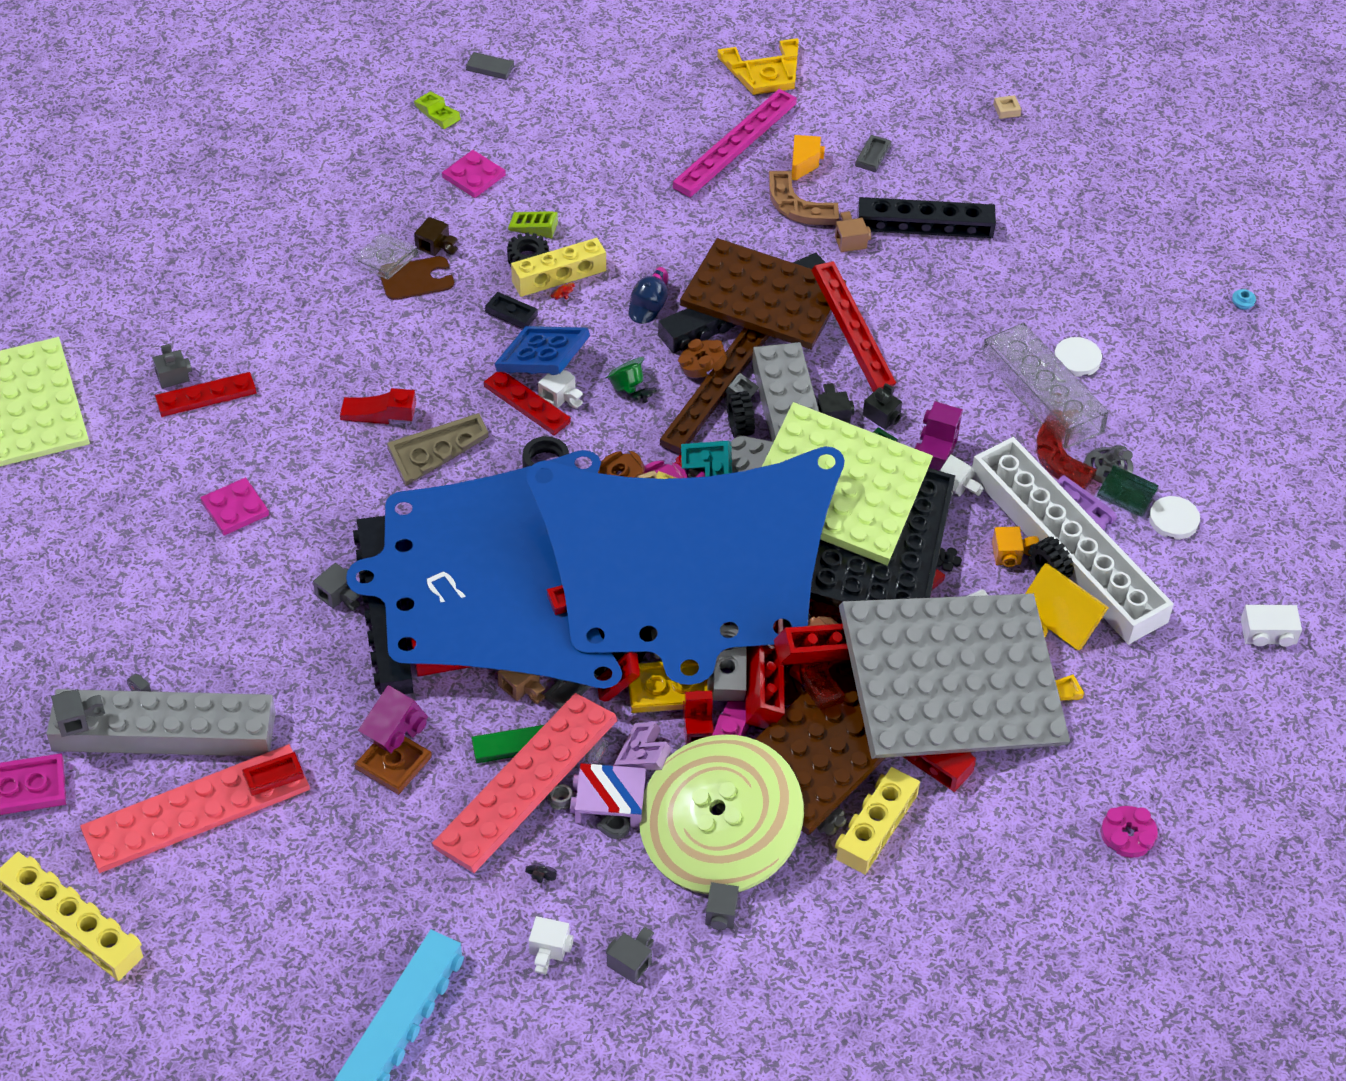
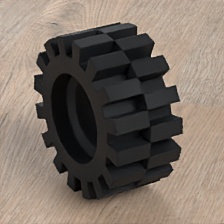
(525, 243)
(740, 413)
(1051, 553)

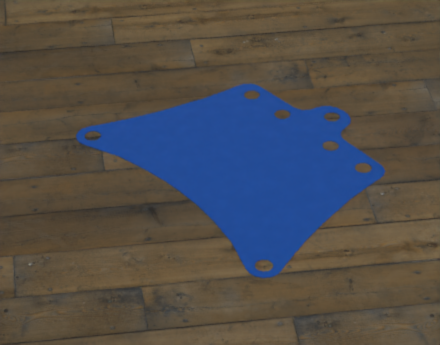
(686, 555)
(502, 561)

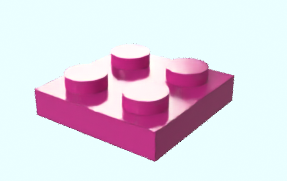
(473, 173)
(234, 506)

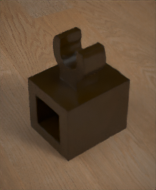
(434, 236)

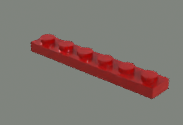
(853, 325)

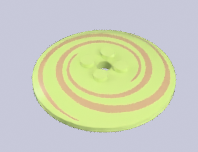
(743, 842)

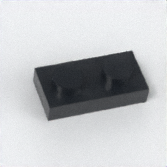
(511, 310)

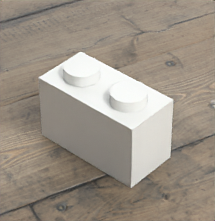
(1271, 624)

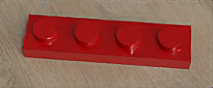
(205, 394)
(527, 402)

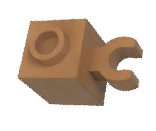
(851, 233)
(519, 684)

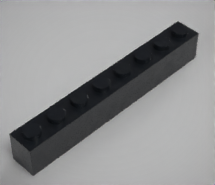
(689, 325)
(392, 673)

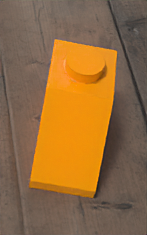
(806, 155)

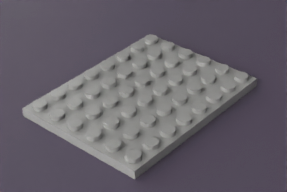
(953, 675)

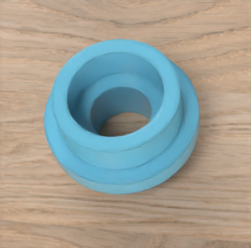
(1243, 299)

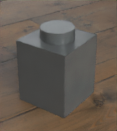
(721, 906)

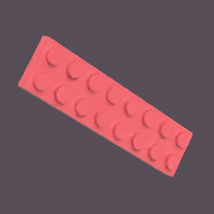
(524, 782)
(181, 813)

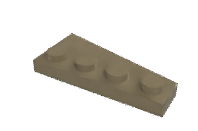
(431, 448)

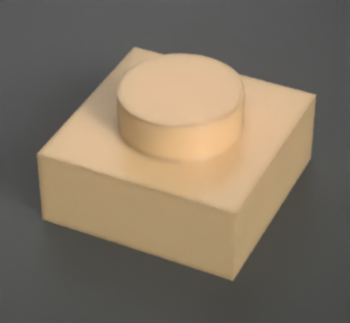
(1007, 107)

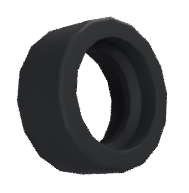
(540, 445)

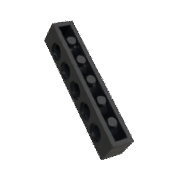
(928, 217)

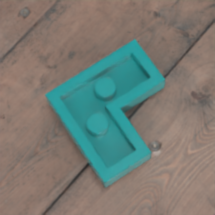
(711, 456)

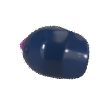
(649, 296)

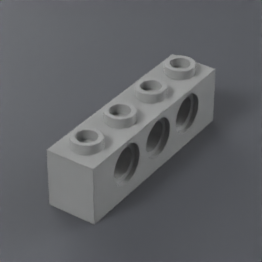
(732, 685)

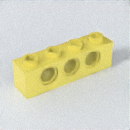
(558, 267)
(862, 854)

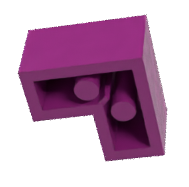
(940, 433)
(391, 719)

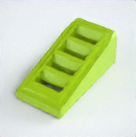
(545, 226)

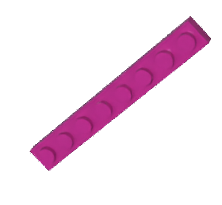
(734, 143)

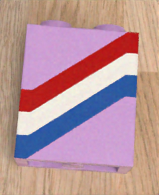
(609, 792)

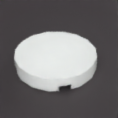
(1079, 355)
(1174, 517)

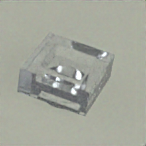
(598, 753)

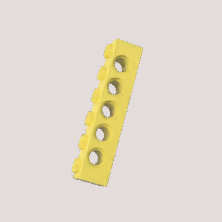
(114, 960)

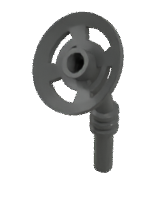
(1109, 459)

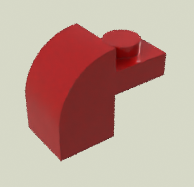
(697, 715)

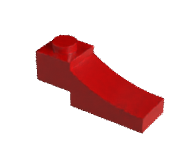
(394, 405)

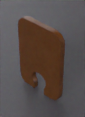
(415, 279)

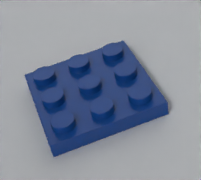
(542, 350)

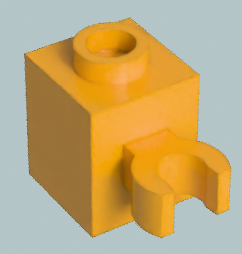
(1010, 546)

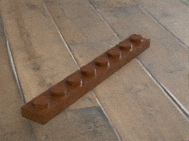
(711, 391)

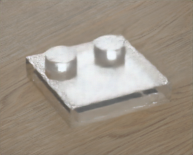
(385, 255)

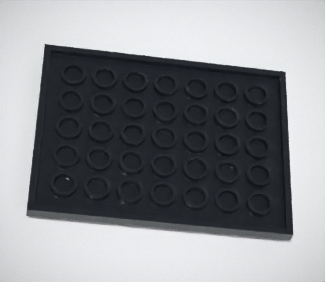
(912, 567)

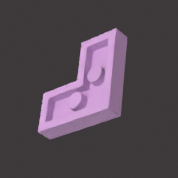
(642, 750)

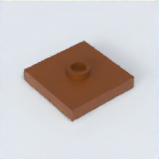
(394, 769)

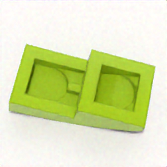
(435, 108)

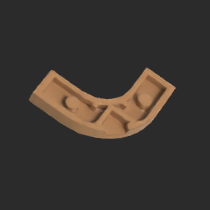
(795, 208)

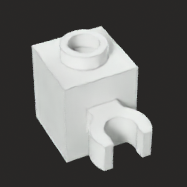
(560, 388)
(963, 478)
(549, 941)

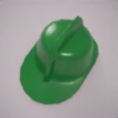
(627, 375)

